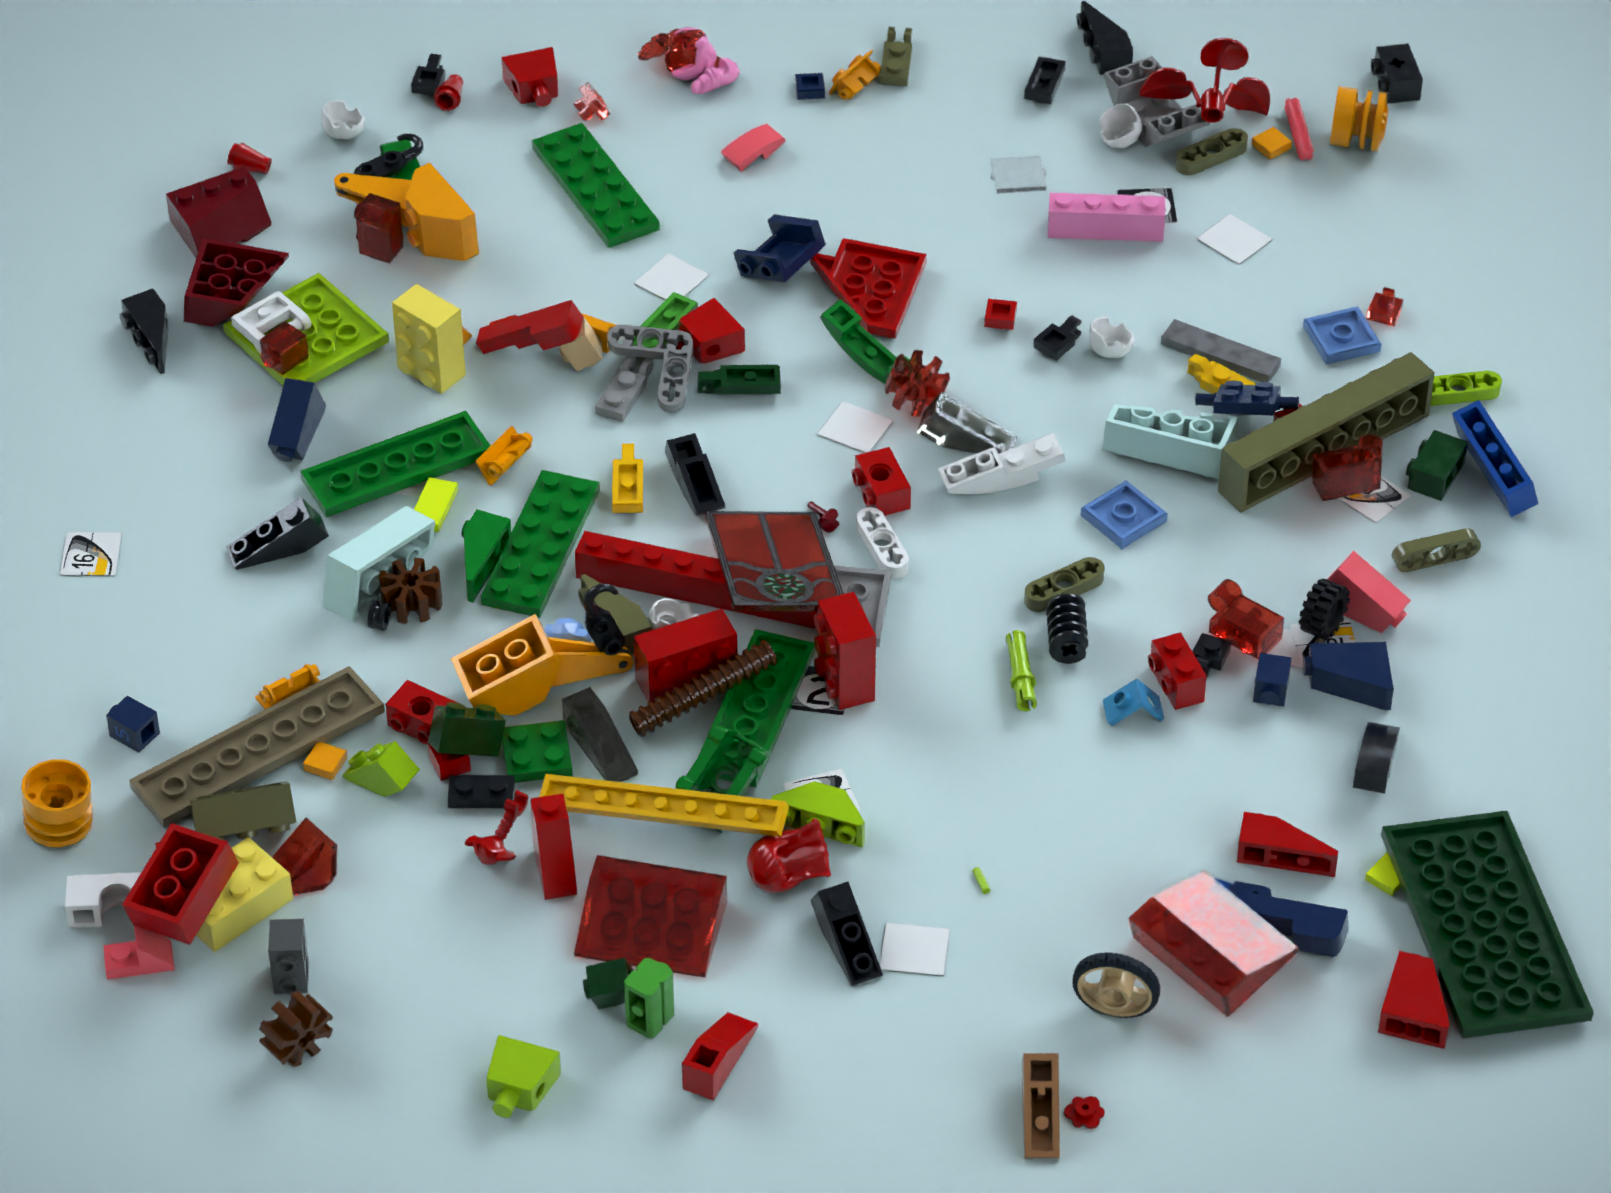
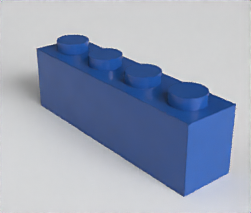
(1495, 458)

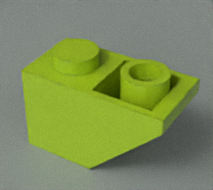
(382, 769)

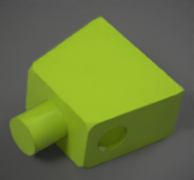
(520, 1075)

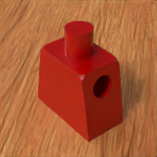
(531, 76)
(713, 332)

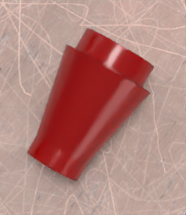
(448, 94)
(243, 155)

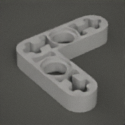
(670, 357)

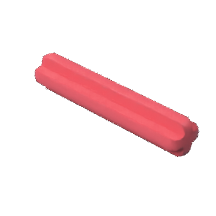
(1299, 129)

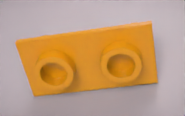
(847, 81)
(503, 454)
(285, 688)

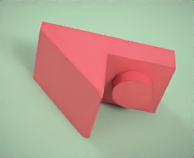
(144, 956)

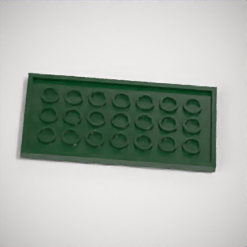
(1486, 924)

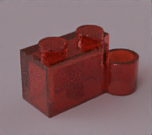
(379, 228)
(1349, 469)
(1243, 621)

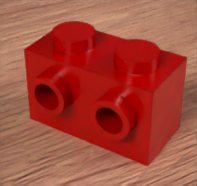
(1177, 671)

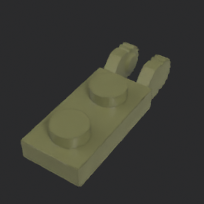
(896, 59)

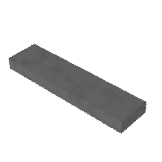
(1221, 350)

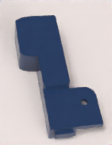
(1311, 926)

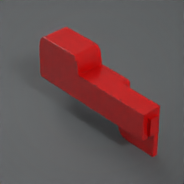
(547, 327)

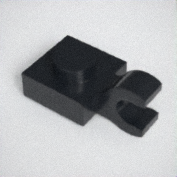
(428, 78)
(1058, 340)
(1211, 652)

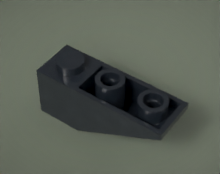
(1107, 41)
(148, 323)
(281, 536)
(846, 933)

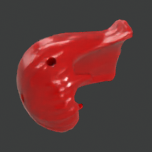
(785, 861)

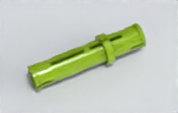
(1022, 678)

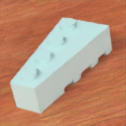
(1169, 437)
(356, 566)

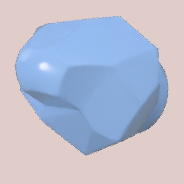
(568, 629)

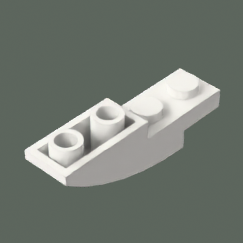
(997, 472)

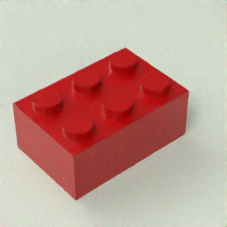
(845, 651)
(682, 652)
(180, 883)

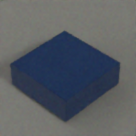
(810, 86)

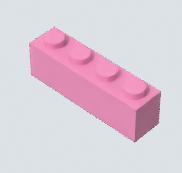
(1106, 217)

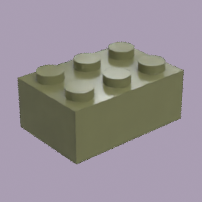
(244, 811)

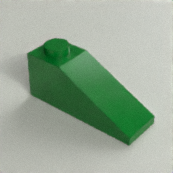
(483, 544)

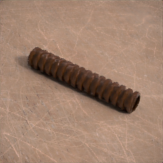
(702, 688)

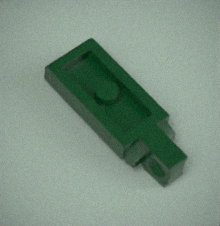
(740, 380)

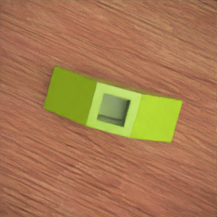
(830, 806)

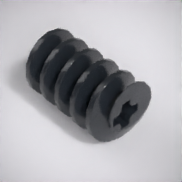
(1067, 628)

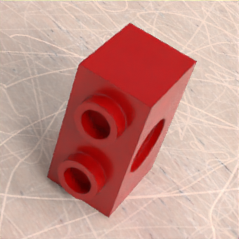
(882, 481)
(412, 710)

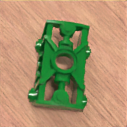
(712, 764)

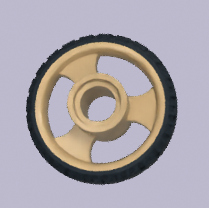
(1116, 985)

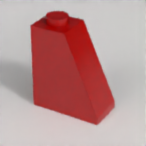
(553, 846)
(1415, 1003)

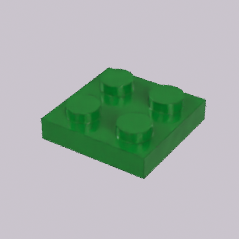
(536, 751)

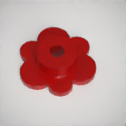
(1084, 1112)

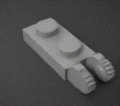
(624, 389)

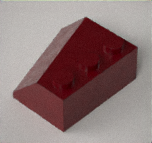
(219, 209)
(227, 279)

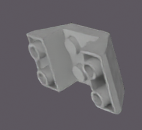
(1159, 117)

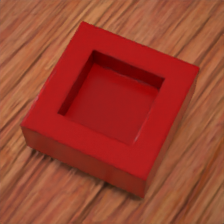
(1000, 314)

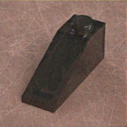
(962, 428)
(597, 735)

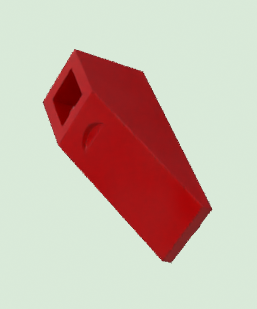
(716, 1055)

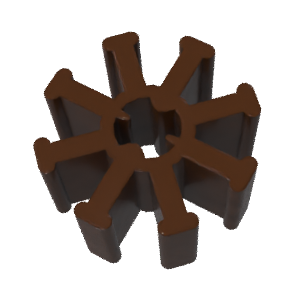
(411, 590)
(295, 1029)

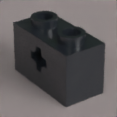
(1397, 73)

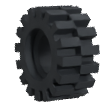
(1324, 609)

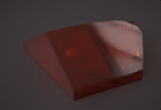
(308, 858)

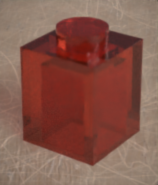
(284, 348)

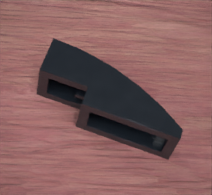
(694, 474)
(1376, 757)

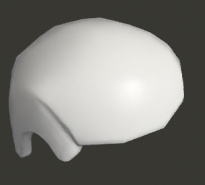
(340, 121)
(1120, 126)
(1110, 340)
(668, 612)

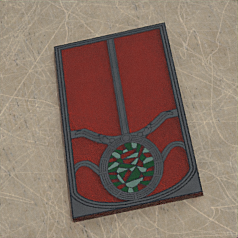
(773, 560)

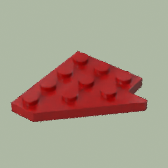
(873, 282)

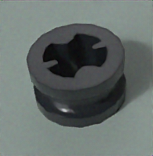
(379, 615)

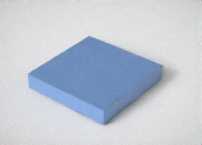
(1342, 335)
(1124, 514)

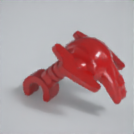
(491, 848)

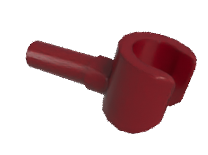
(827, 520)

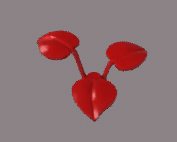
(1223, 53)

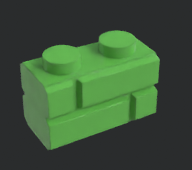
(649, 997)

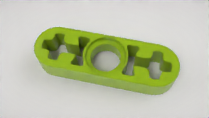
(1486, 387)

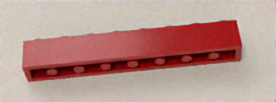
(664, 573)

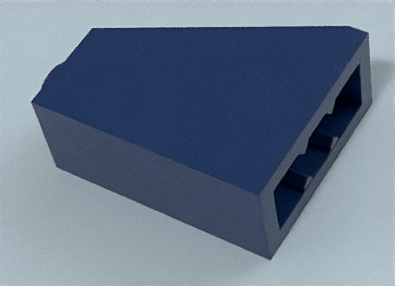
(296, 419)
(1351, 672)

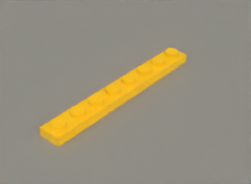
(668, 805)

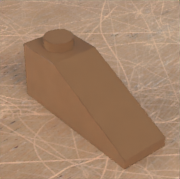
(1041, 1105)

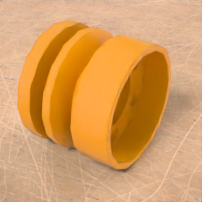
(1358, 119)
(57, 803)

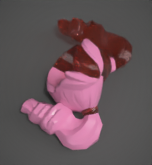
(691, 57)

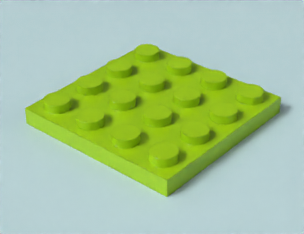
(337, 333)

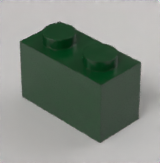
(1436, 465)
(467, 730)

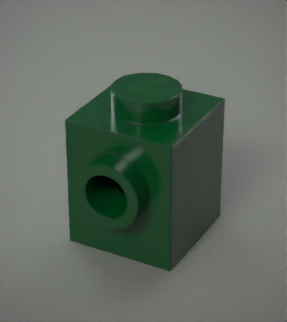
(606, 982)

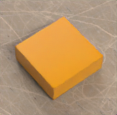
(1271, 143)
(325, 760)

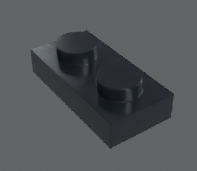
(1044, 80)
(480, 791)

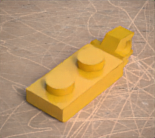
(1212, 374)
(627, 482)

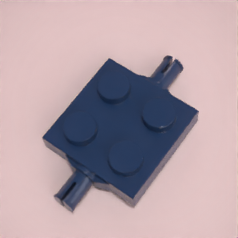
(1247, 399)

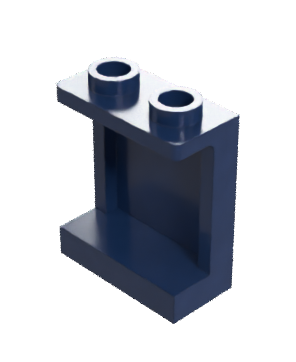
(785, 252)

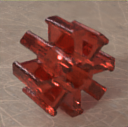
(916, 381)

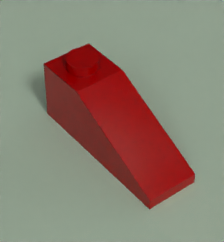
(1279, 845)

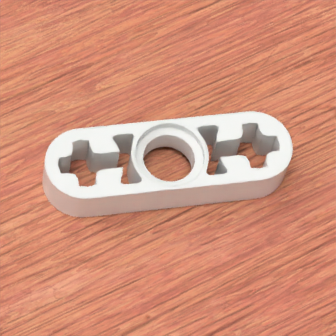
(883, 531)

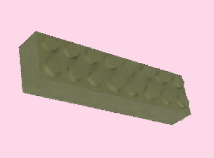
(1284, 450)

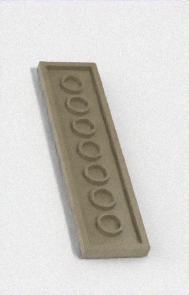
(257, 745)

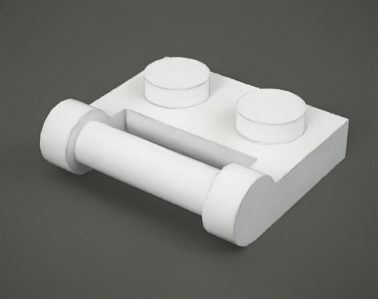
(267, 315)

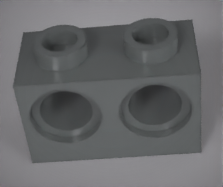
(288, 956)

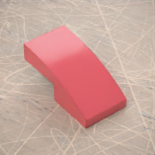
(752, 144)

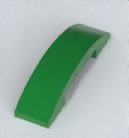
(860, 345)

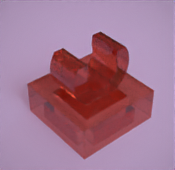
(591, 103)
(1385, 307)

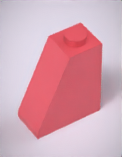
(1372, 597)

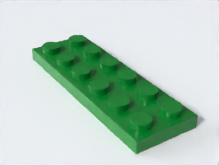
(595, 185)
(395, 463)
(540, 543)
(763, 702)

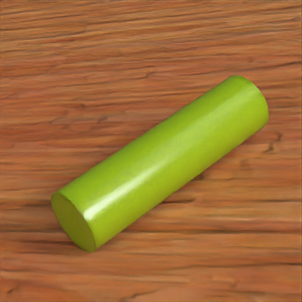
(981, 880)

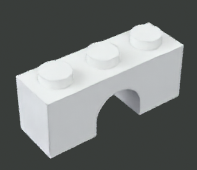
(93, 895)

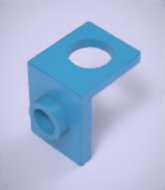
(1130, 699)

